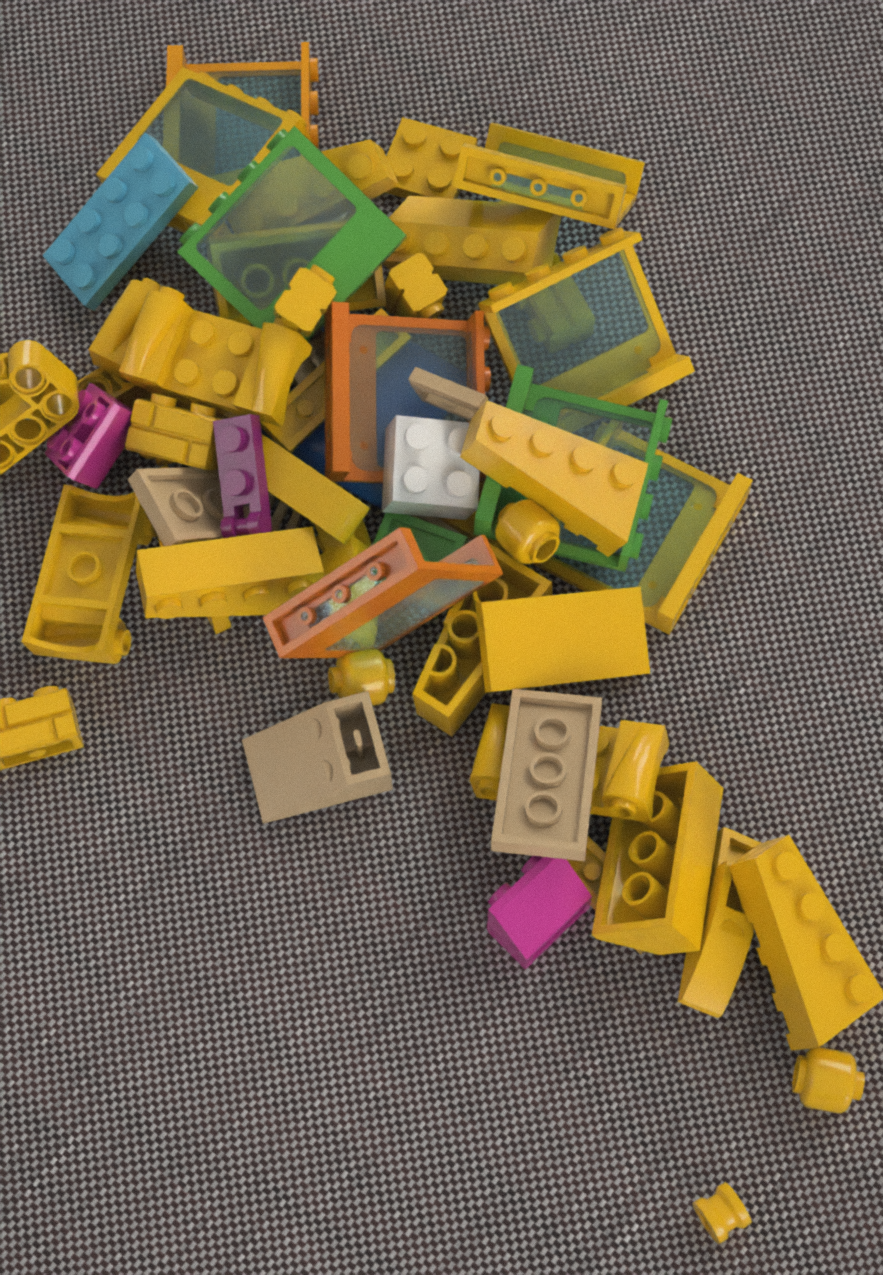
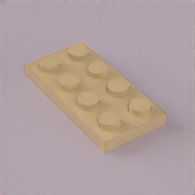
(547, 775)

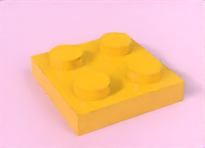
(425, 159)

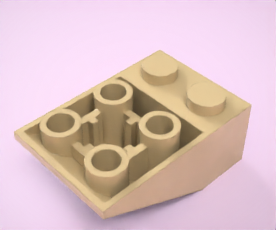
(318, 759)

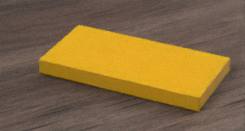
(562, 638)

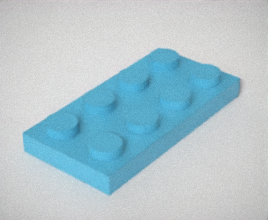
(120, 221)

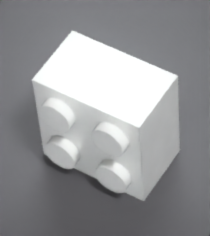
(426, 470)

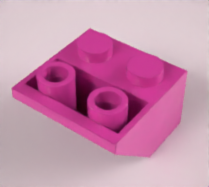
(92, 439)
(536, 908)

